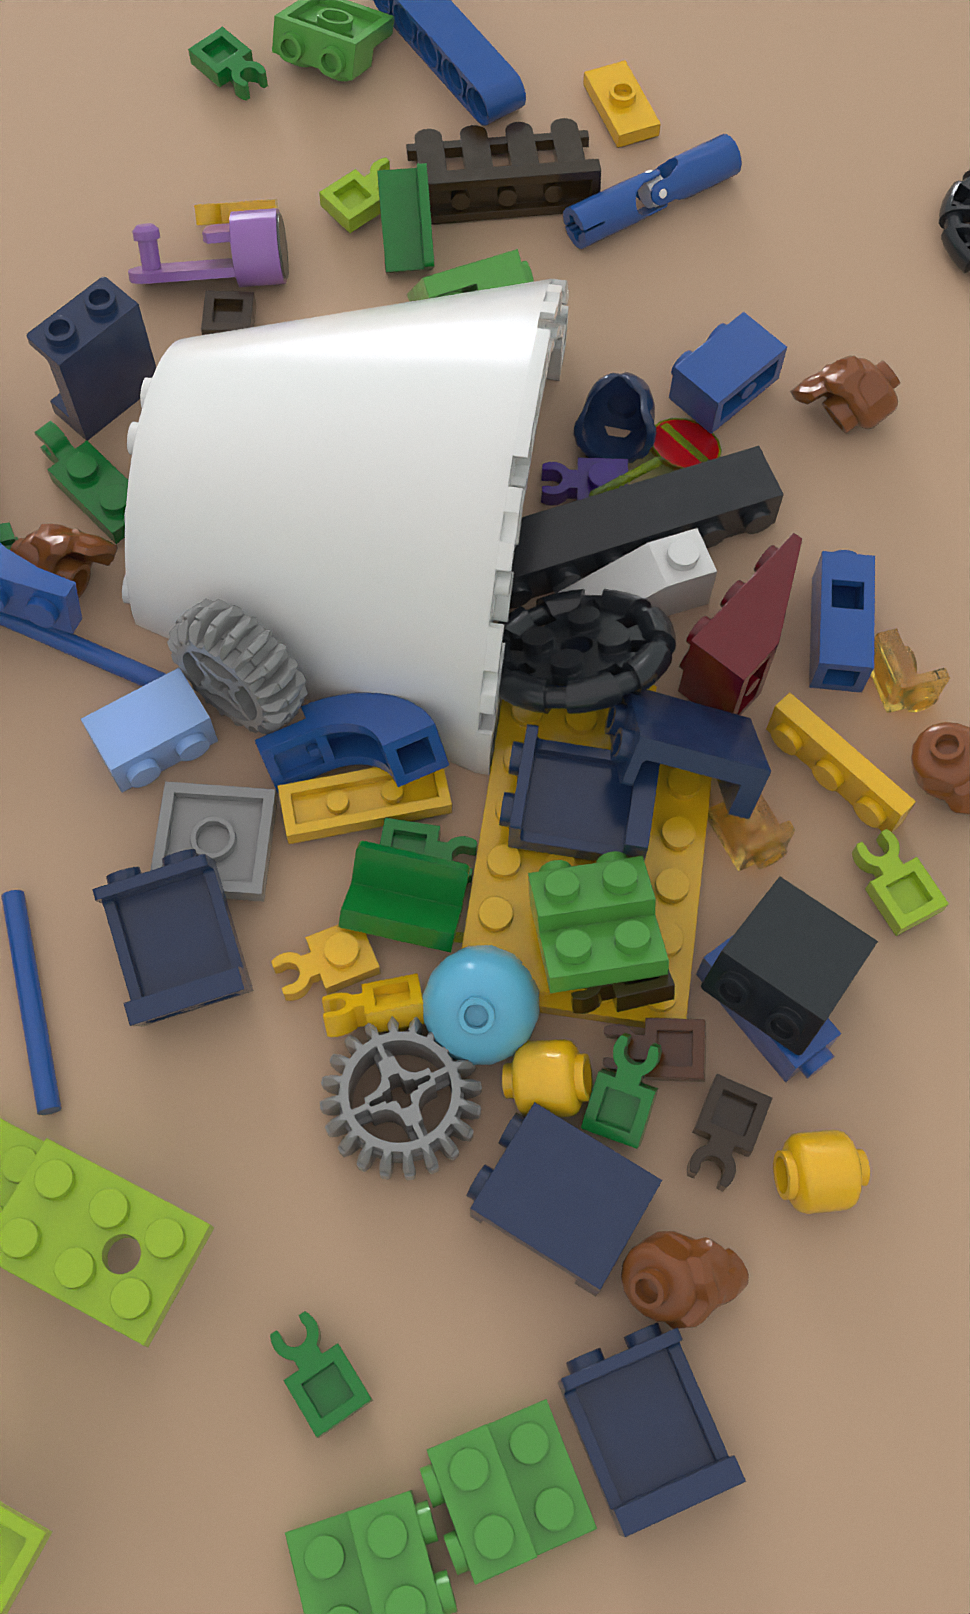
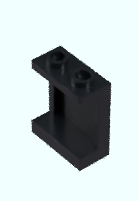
(788, 965)

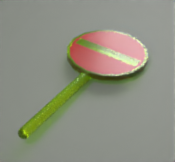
(677, 446)

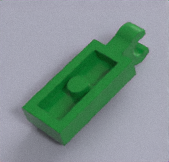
(87, 480)

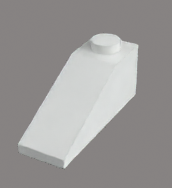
(667, 572)

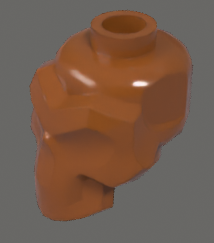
(854, 392)
(65, 552)
(943, 764)
(681, 1278)

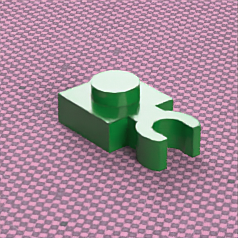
(227, 59)
(425, 840)
(619, 1100)
(326, 1382)

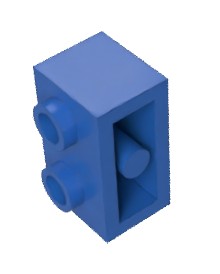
(726, 371)

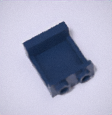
(96, 356)
(689, 739)
(573, 801)
(173, 937)
(563, 1195)
(647, 1430)

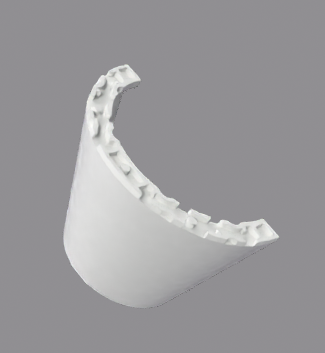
(352, 492)

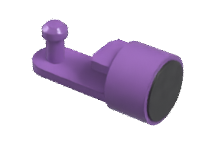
(256, 250)

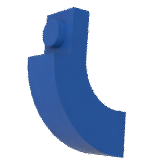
(355, 731)

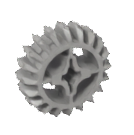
(237, 666)
(380, 1105)

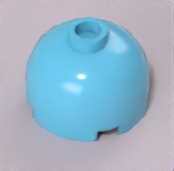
(481, 1004)

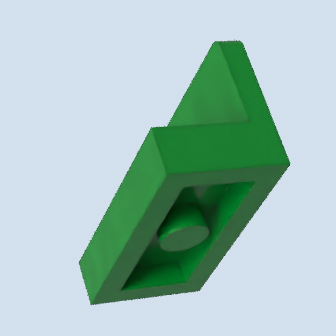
(406, 219)
(405, 896)

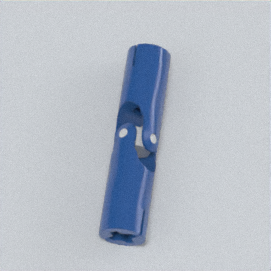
(675, 179)

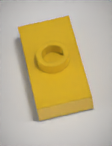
(621, 103)

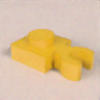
(220, 212)
(335, 957)
(375, 1005)

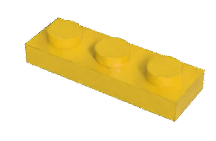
(838, 765)
(358, 802)

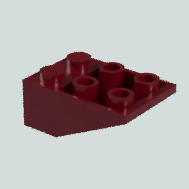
(737, 646)

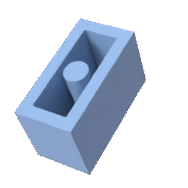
(150, 730)

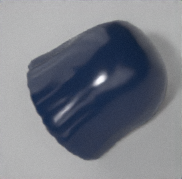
(620, 403)

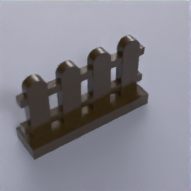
(512, 190)

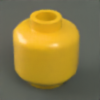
(550, 1075)
(820, 1171)

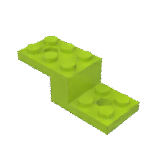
(65, 1217)

